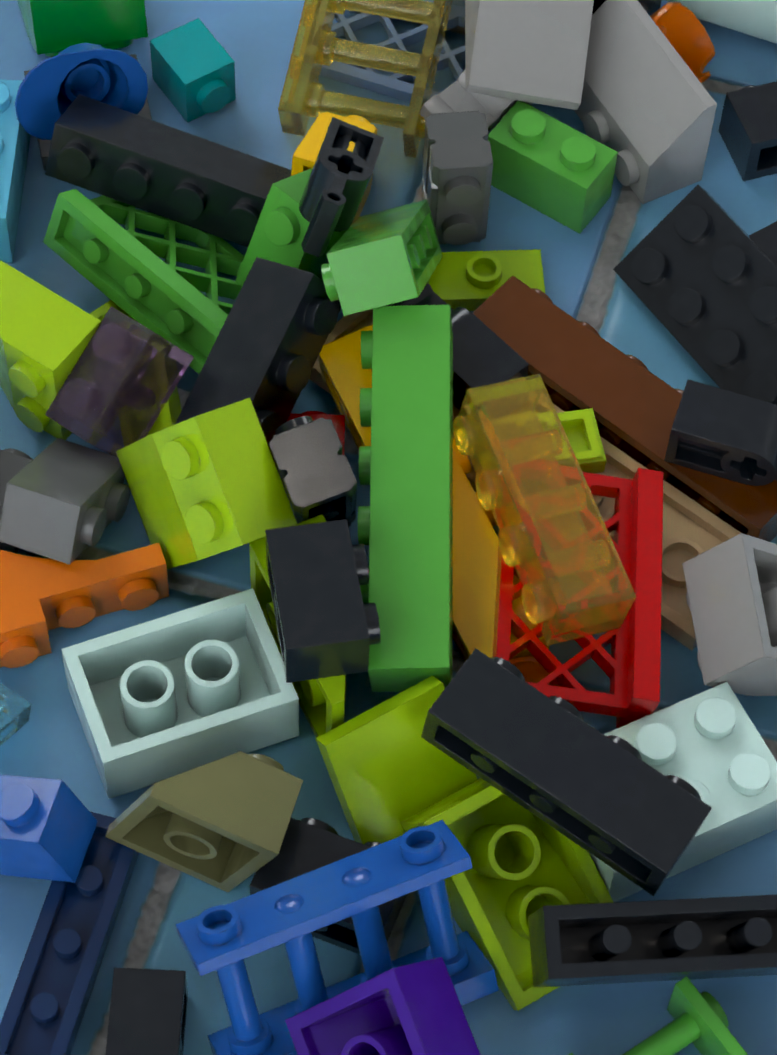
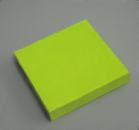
(386, 767)

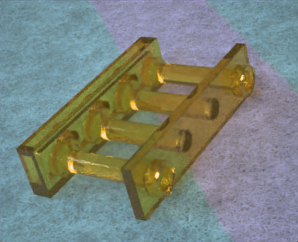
(319, 46)

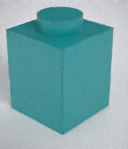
(193, 70)

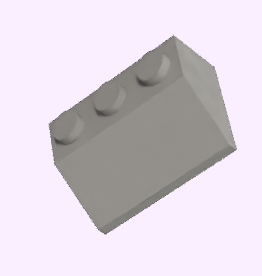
(644, 102)

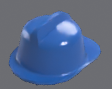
(83, 70)

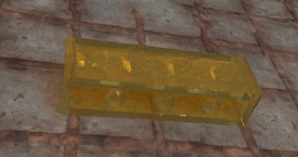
(543, 510)

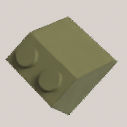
(213, 819)

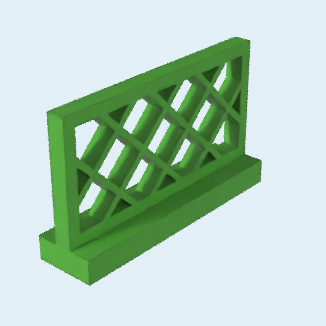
(135, 278)

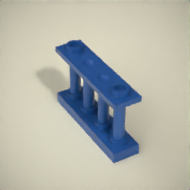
(344, 889)

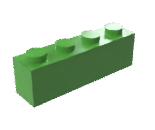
(383, 258)

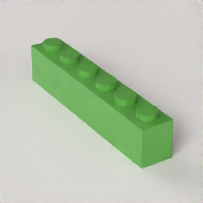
(409, 493)

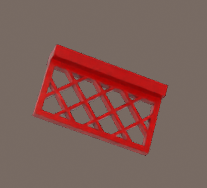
(634, 646)

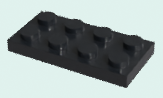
(711, 293)

